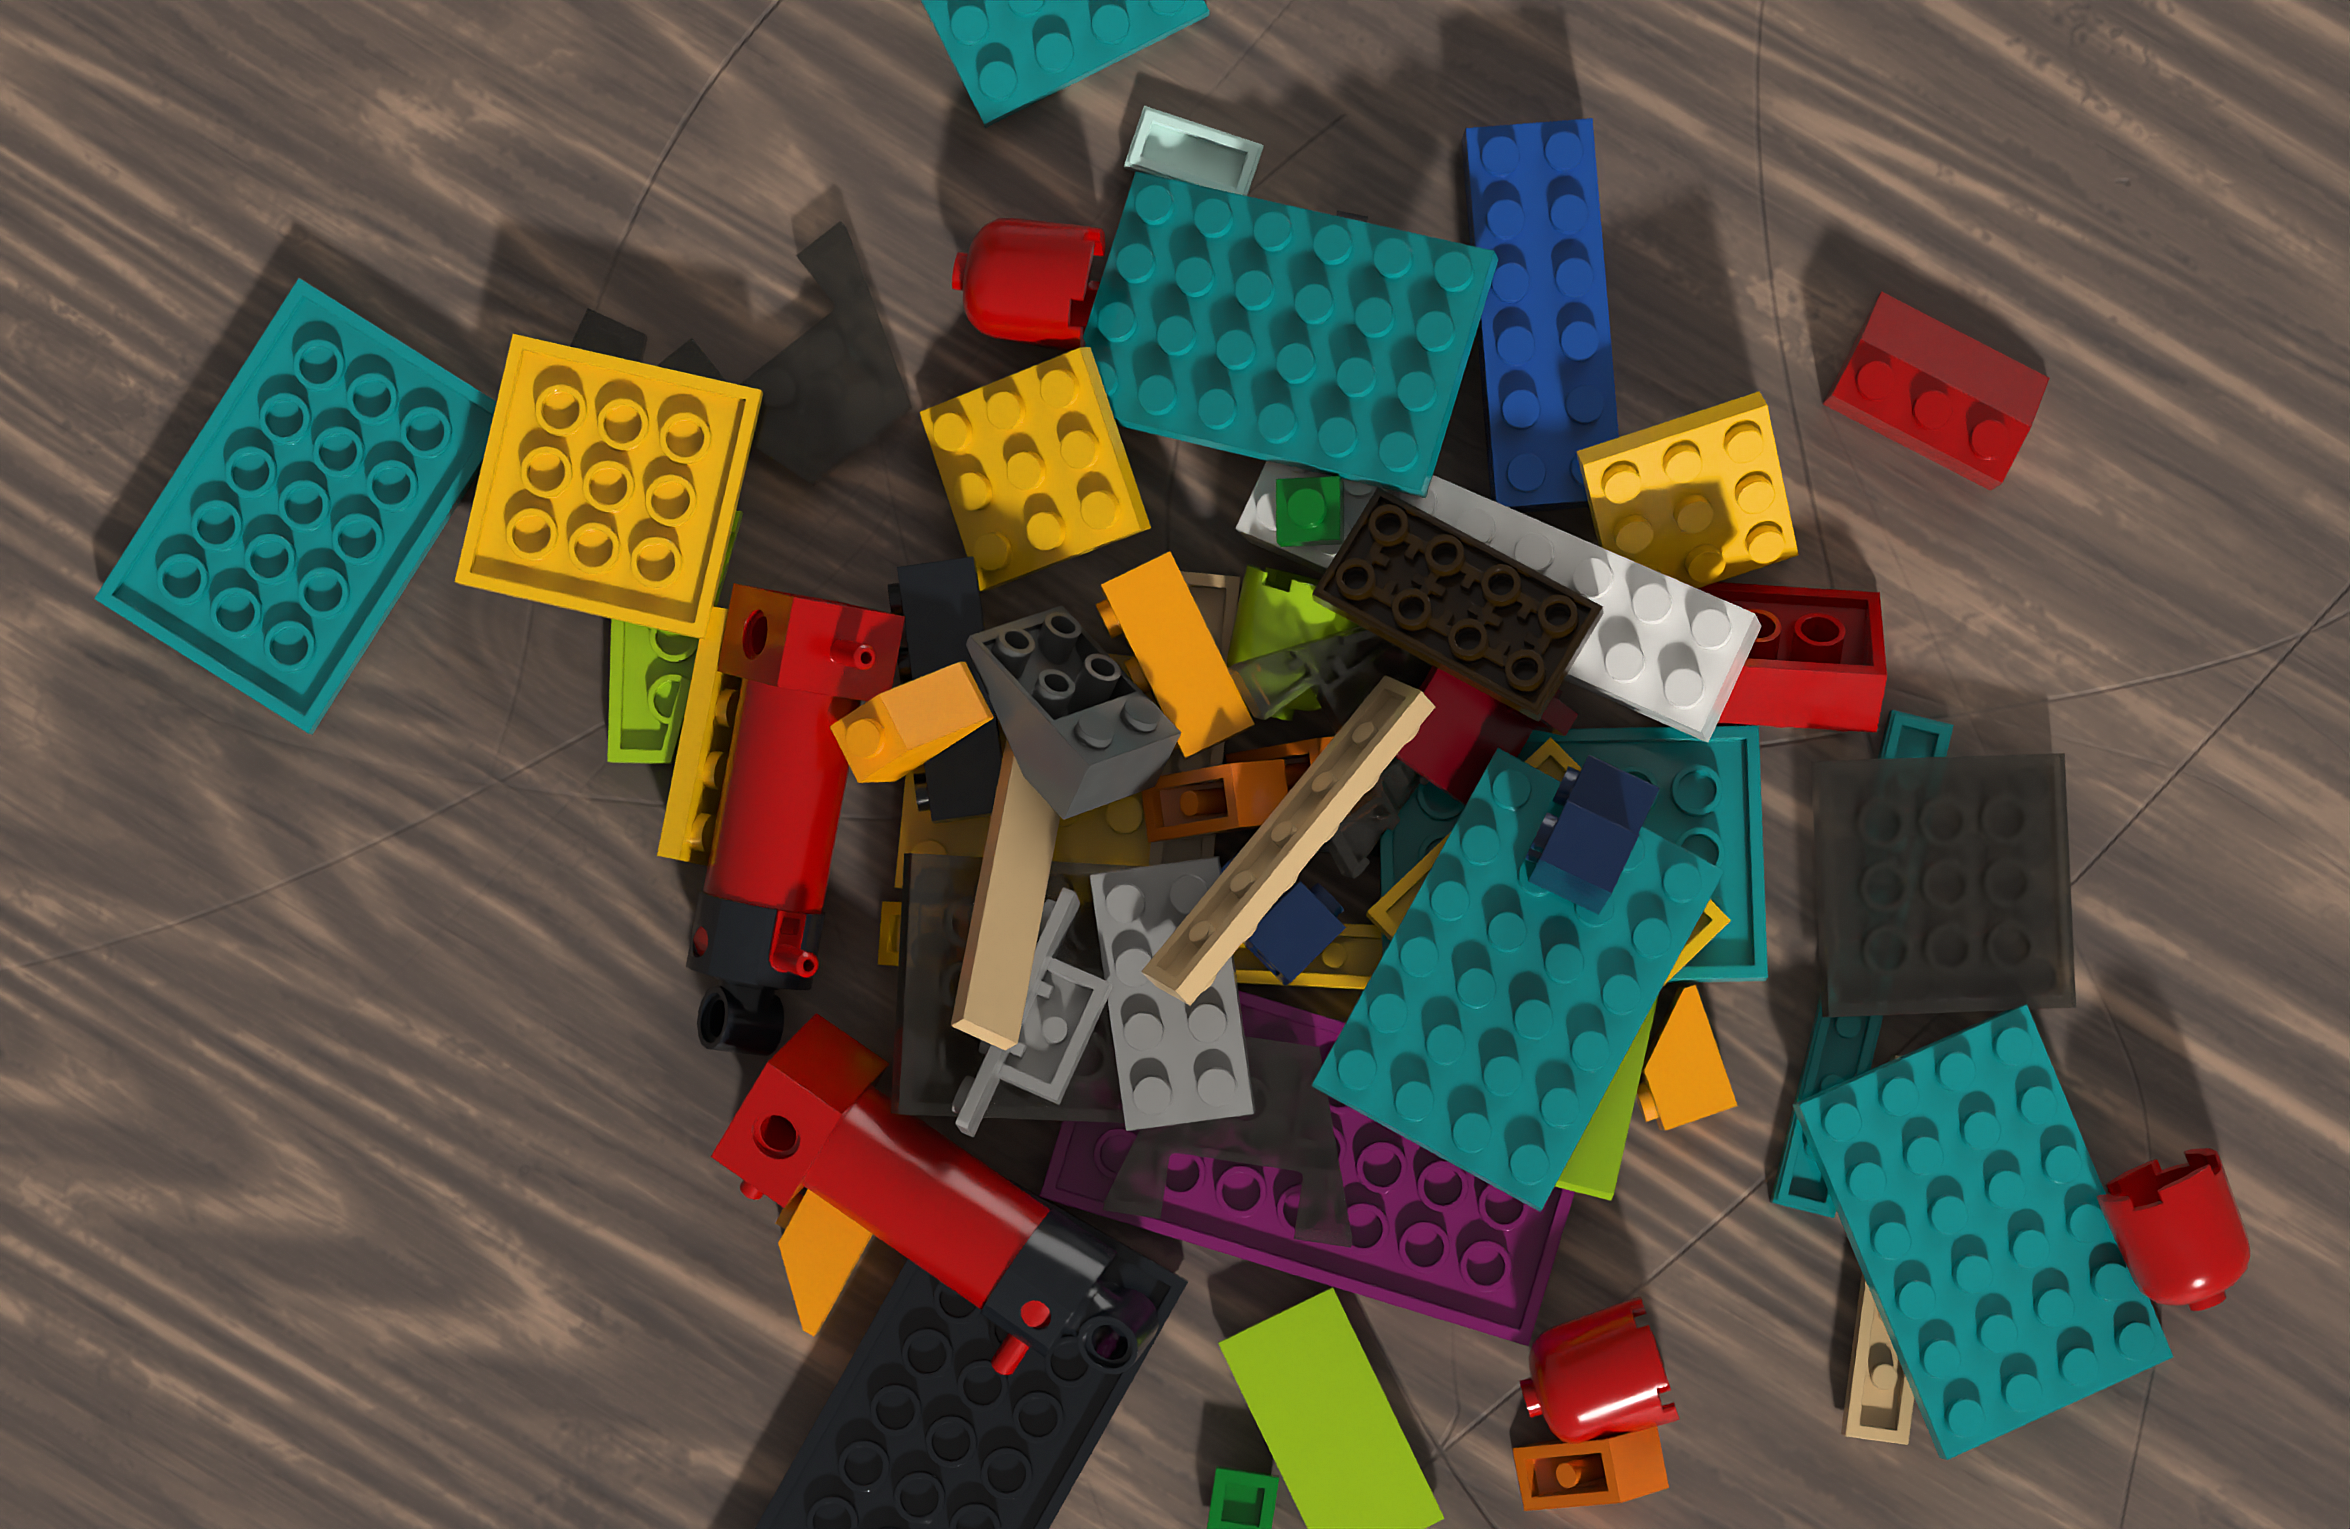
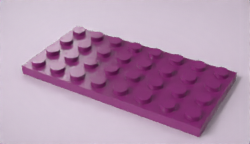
(1417, 1222)

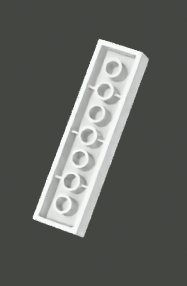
(1654, 648)

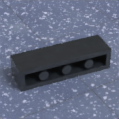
(940, 614)

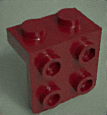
(1467, 730)

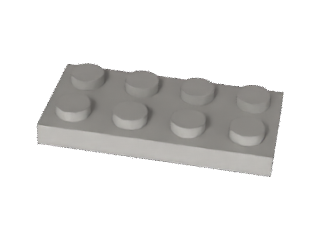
(1170, 1056)

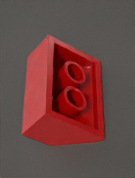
(1937, 392)
(1813, 659)

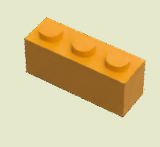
(1174, 654)

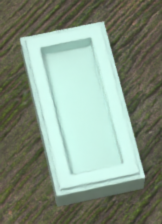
(1192, 153)

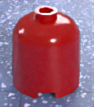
(1030, 281)
(2179, 1229)
(1598, 1376)

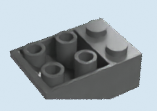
(1071, 712)

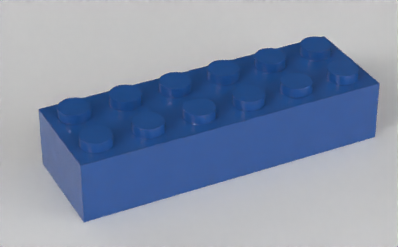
(1546, 309)

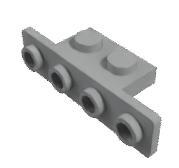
(1054, 1028)

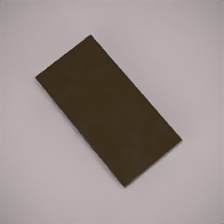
(1458, 604)

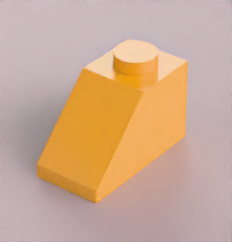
(911, 724)
(1683, 1067)
(818, 1255)

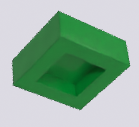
(1310, 511)
(1242, 1499)

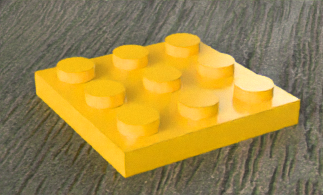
(1035, 468)
(1693, 494)

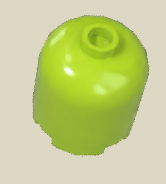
(1276, 614)

